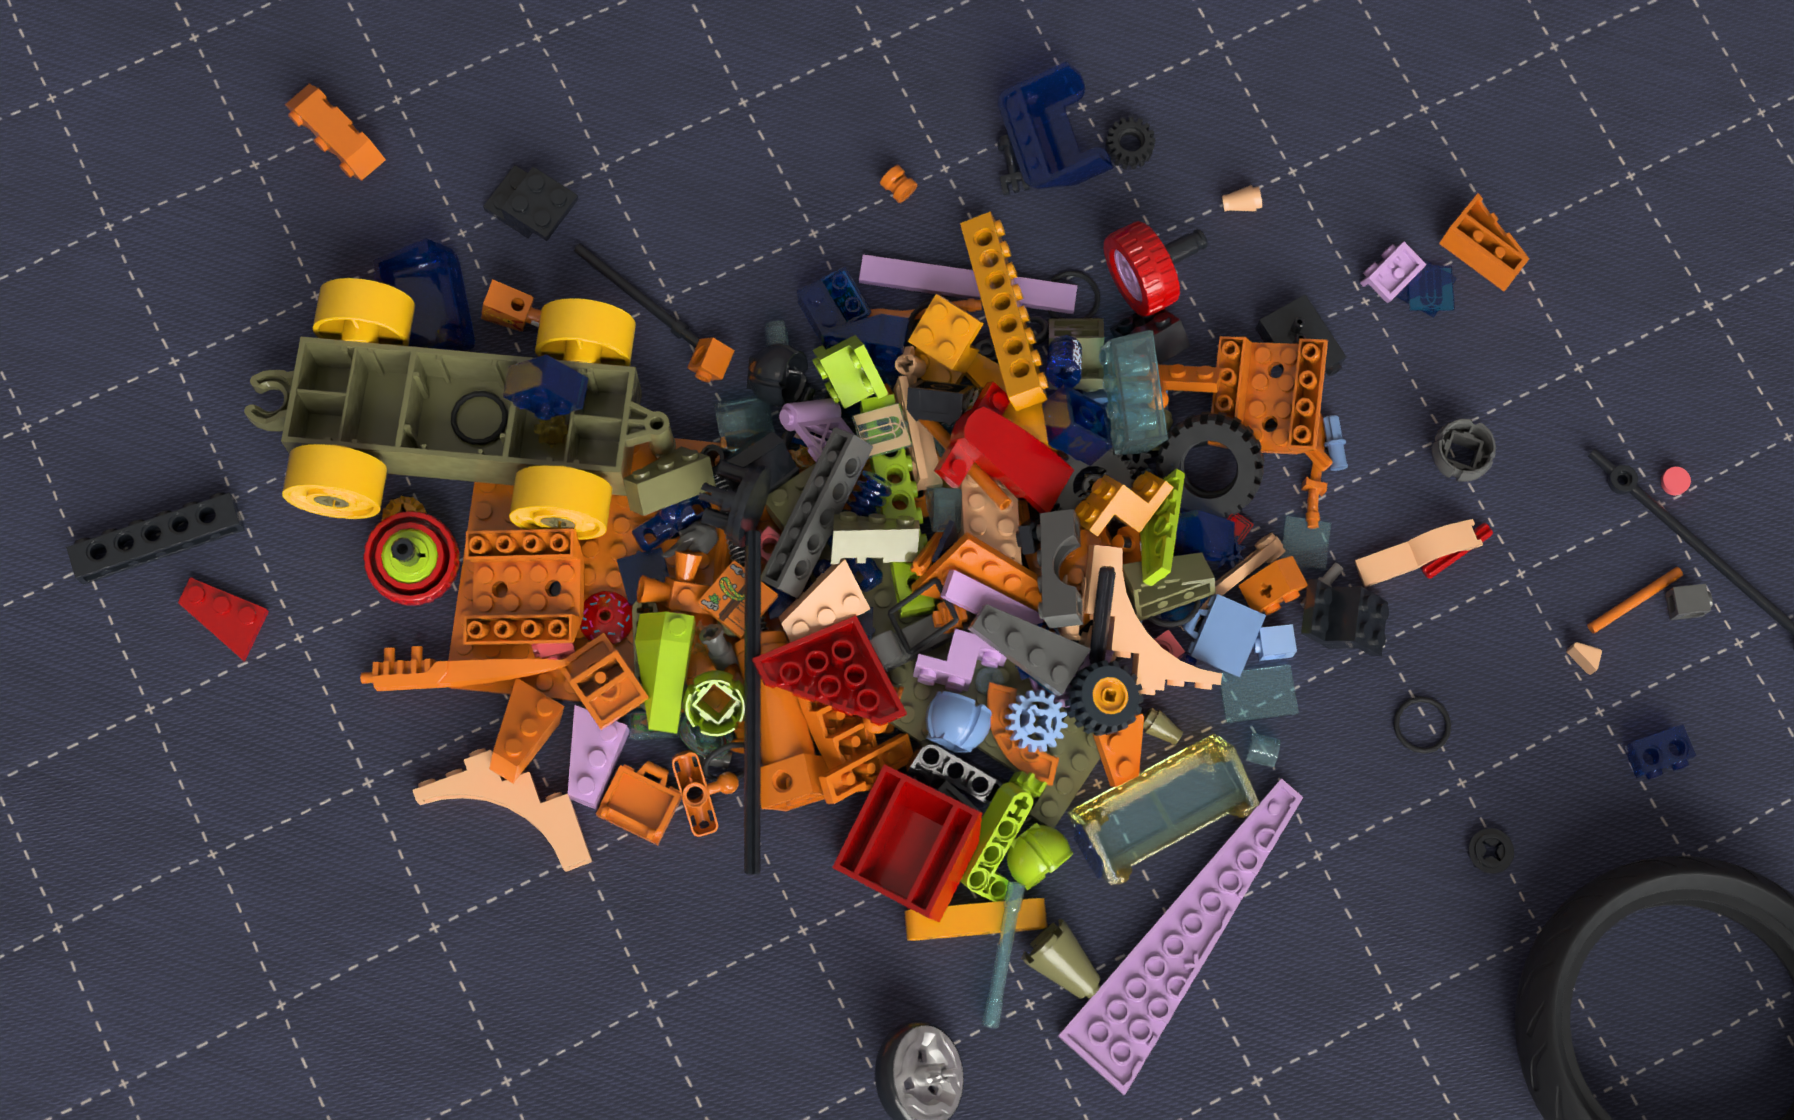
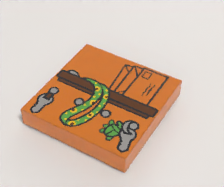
(727, 599)

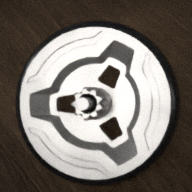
(899, 1069)

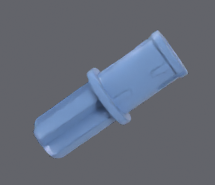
(1335, 442)

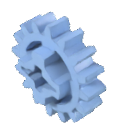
(1045, 715)

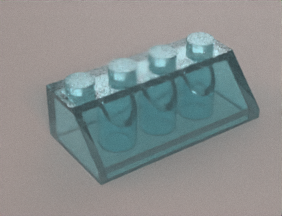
(1133, 393)

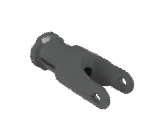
(720, 651)

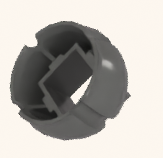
(1468, 435)

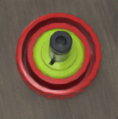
(411, 558)

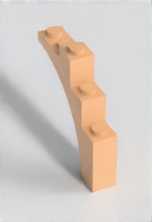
(1128, 636)
(553, 818)

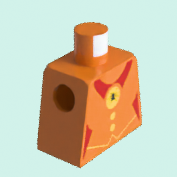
(501, 305)

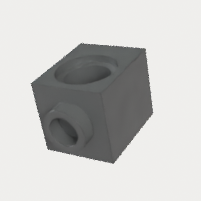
(1688, 601)

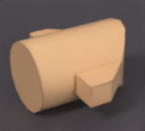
(910, 365)

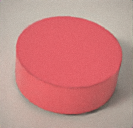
(1675, 481)

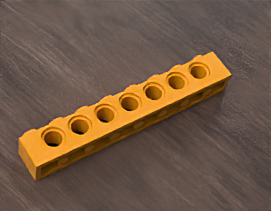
(997, 292)

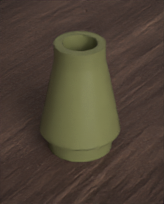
(1160, 726)

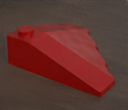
(836, 670)

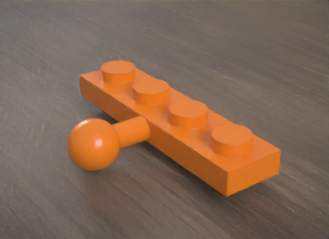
(1188, 378)

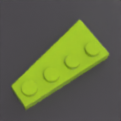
(1160, 533)

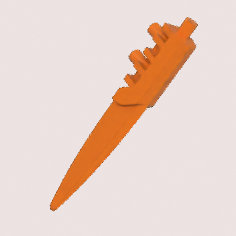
(441, 674)

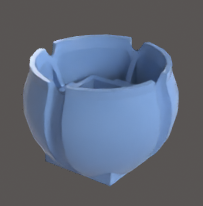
(957, 722)

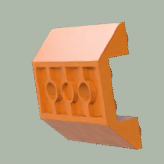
(1256, 397)
(528, 566)

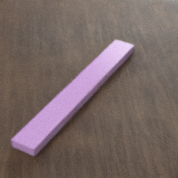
(960, 283)

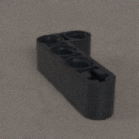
(962, 779)

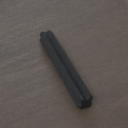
(1102, 614)

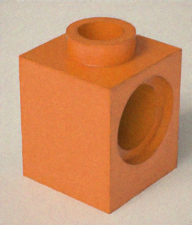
(710, 359)

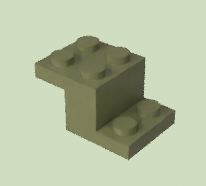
(1091, 337)

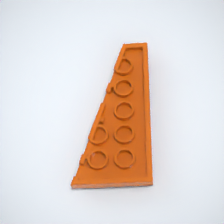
(988, 567)

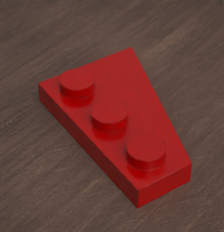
(225, 615)

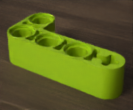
(997, 833)

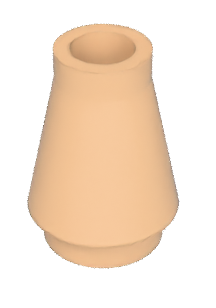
(1243, 200)

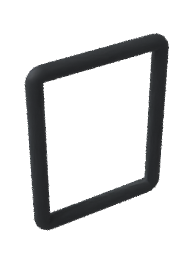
(934, 635)

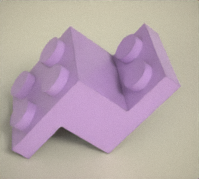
(960, 663)

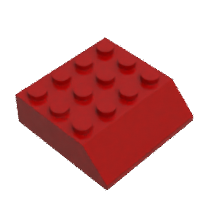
(911, 843)

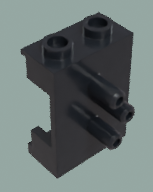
(1300, 321)

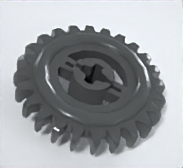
(1114, 468)

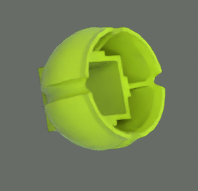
(701, 714)
(1037, 853)

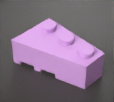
(593, 757)

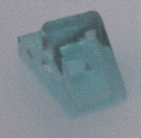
(942, 506)

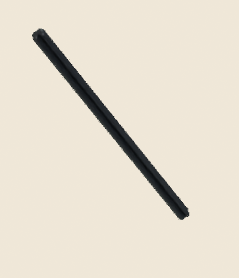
(752, 709)

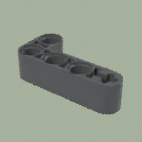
(891, 651)

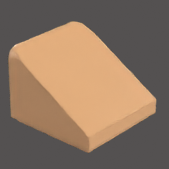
(1585, 656)

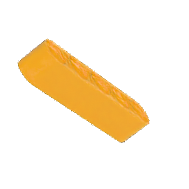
(974, 920)

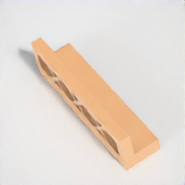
(923, 447)

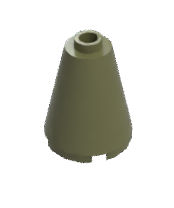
(1063, 960)

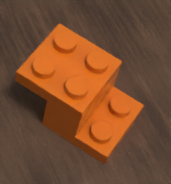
(603, 681)

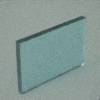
(1259, 694)

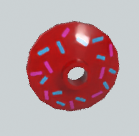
(619, 623)

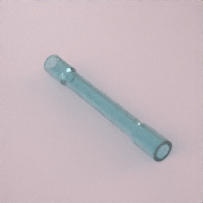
(1012, 907)

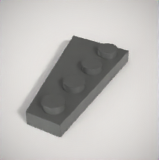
(1035, 650)

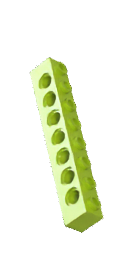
(903, 491)

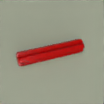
(1436, 566)

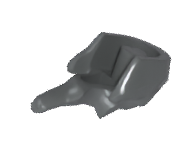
(695, 538)

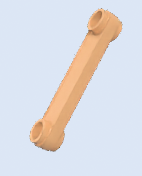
(1268, 550)

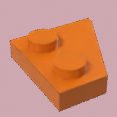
(1122, 752)

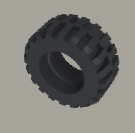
(1229, 433)

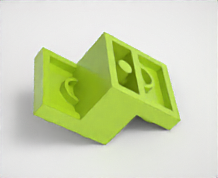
(848, 372)

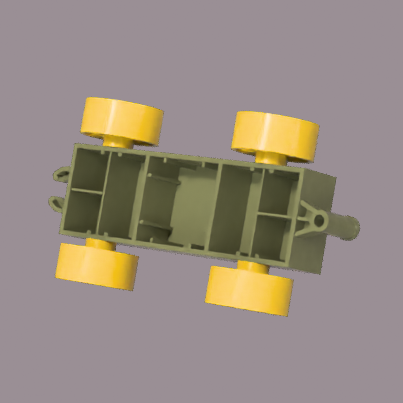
(379, 408)

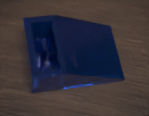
(881, 334)

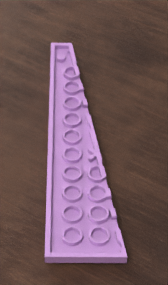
(1141, 995)

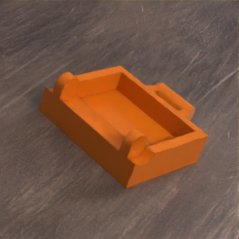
(639, 802)

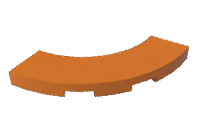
(1036, 762)

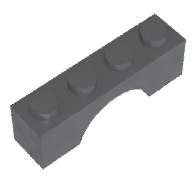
(1058, 536)

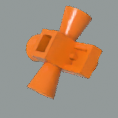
(676, 593)

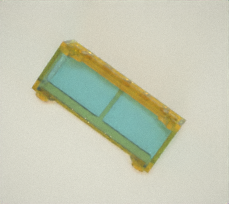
(1165, 805)

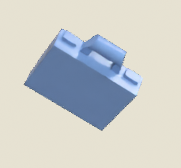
(1224, 634)

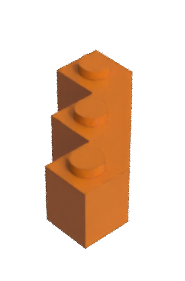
(334, 132)

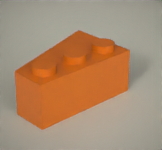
(1485, 245)
(524, 730)

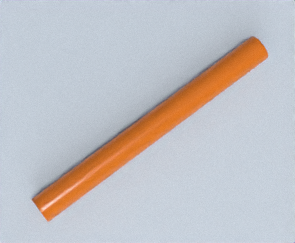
(1635, 600)

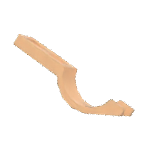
(1417, 552)

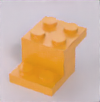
(945, 341)
(1129, 506)

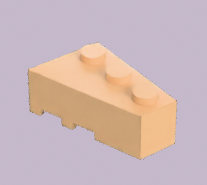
(826, 602)

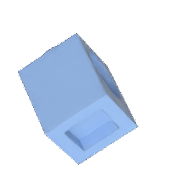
(1275, 642)

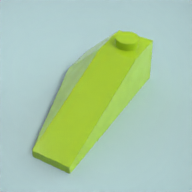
(663, 657)

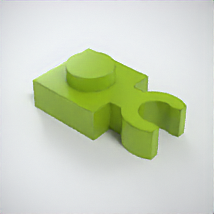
(1028, 783)

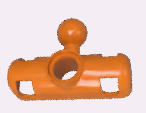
(693, 776)

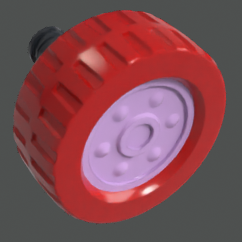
(1145, 266)

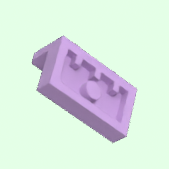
(1394, 271)

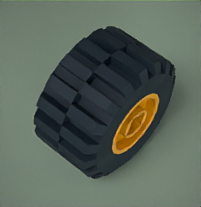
(1092, 701)

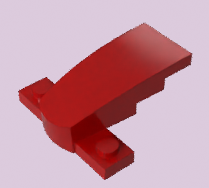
(1003, 452)

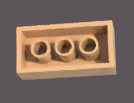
(987, 521)

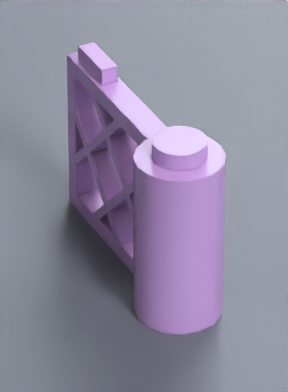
(814, 417)

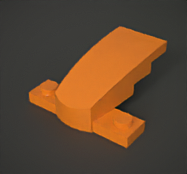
(850, 750)

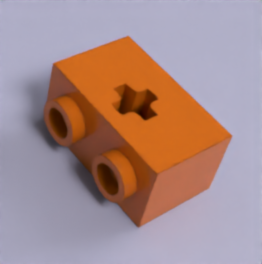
(1273, 585)

